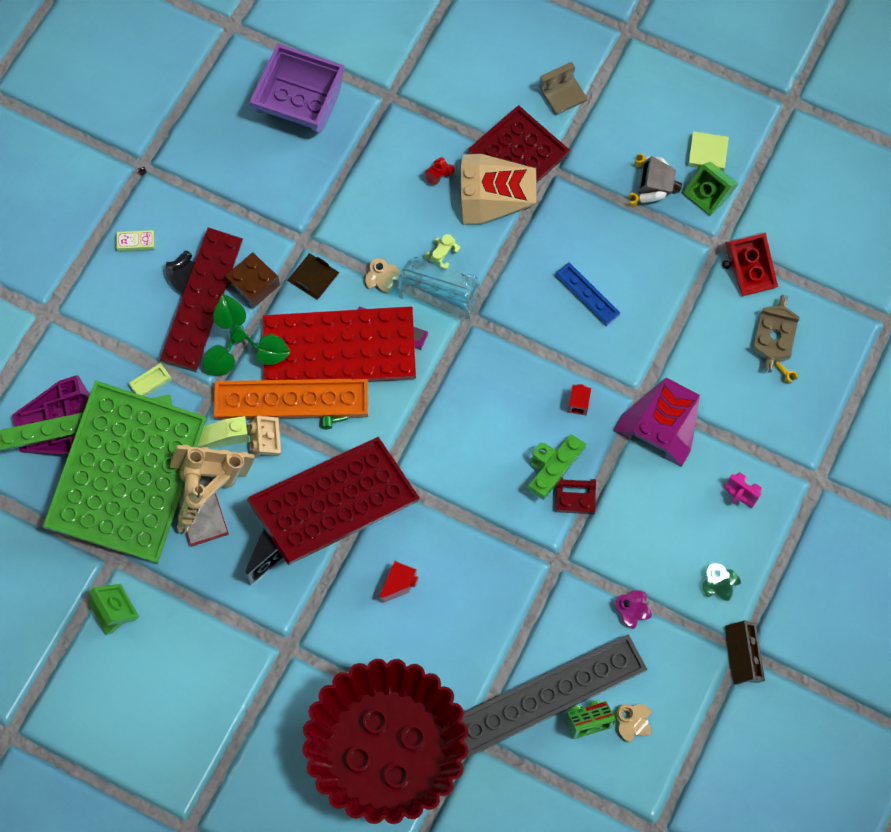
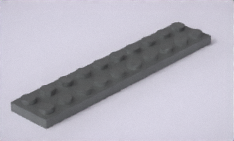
(552, 694)

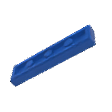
(587, 294)

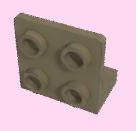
(562, 88)

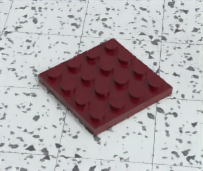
(522, 141)

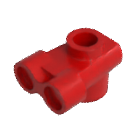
(437, 170)

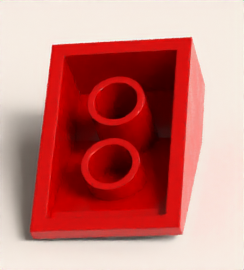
(752, 263)

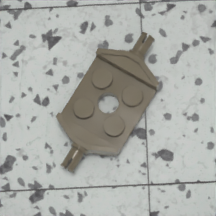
(777, 320)

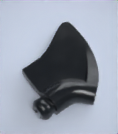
(180, 271)

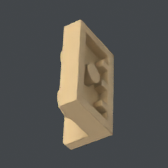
(265, 436)

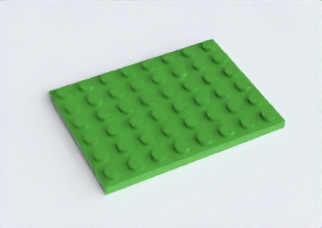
(119, 472)

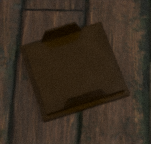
(313, 276)

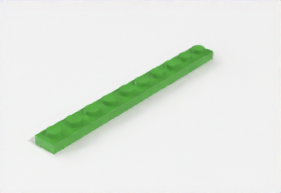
(48, 429)

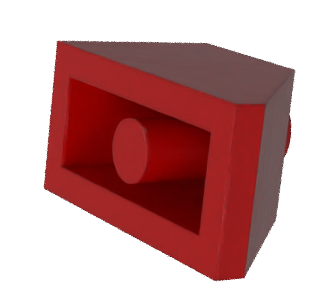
(398, 582)

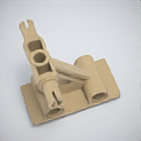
(203, 461)

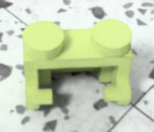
(442, 250)

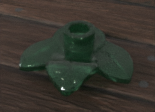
(722, 584)

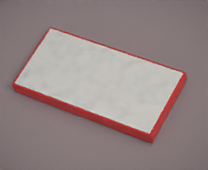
(210, 522)

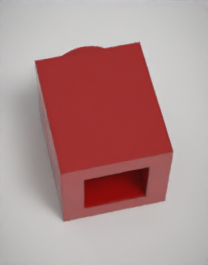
(579, 399)

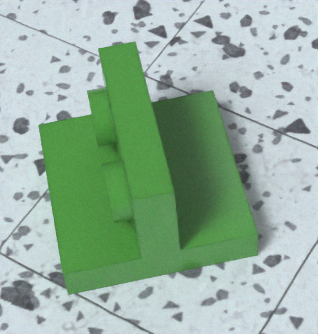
(112, 607)

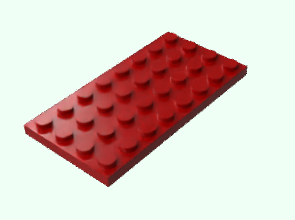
(344, 344)

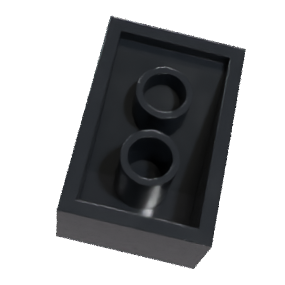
(263, 558)

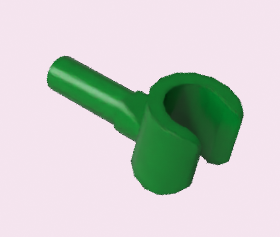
(328, 420)

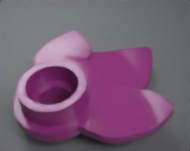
(636, 608)

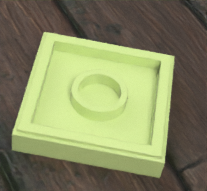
(707, 149)

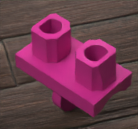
(742, 491)

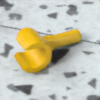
(787, 373)

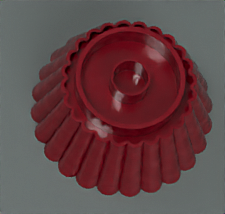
(385, 741)

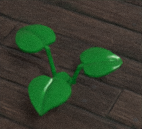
(232, 315)

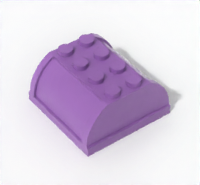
(298, 87)

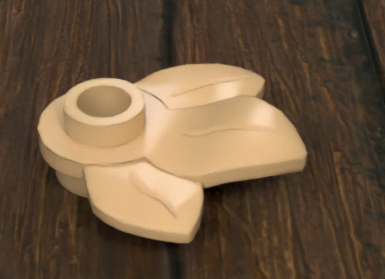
(382, 278)
(635, 723)

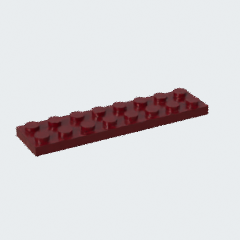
(203, 291)

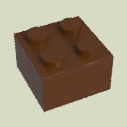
(252, 280)

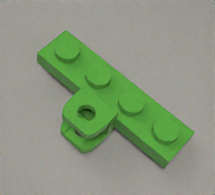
(553, 464)

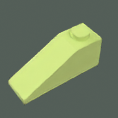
(224, 433)

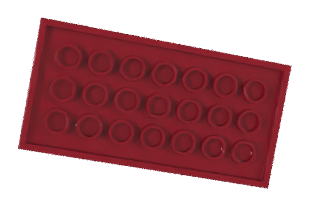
(332, 500)

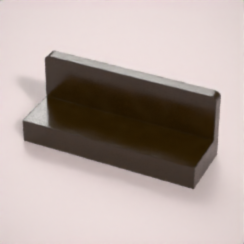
(744, 652)

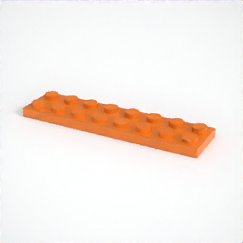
(291, 398)

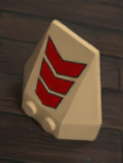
(494, 188)

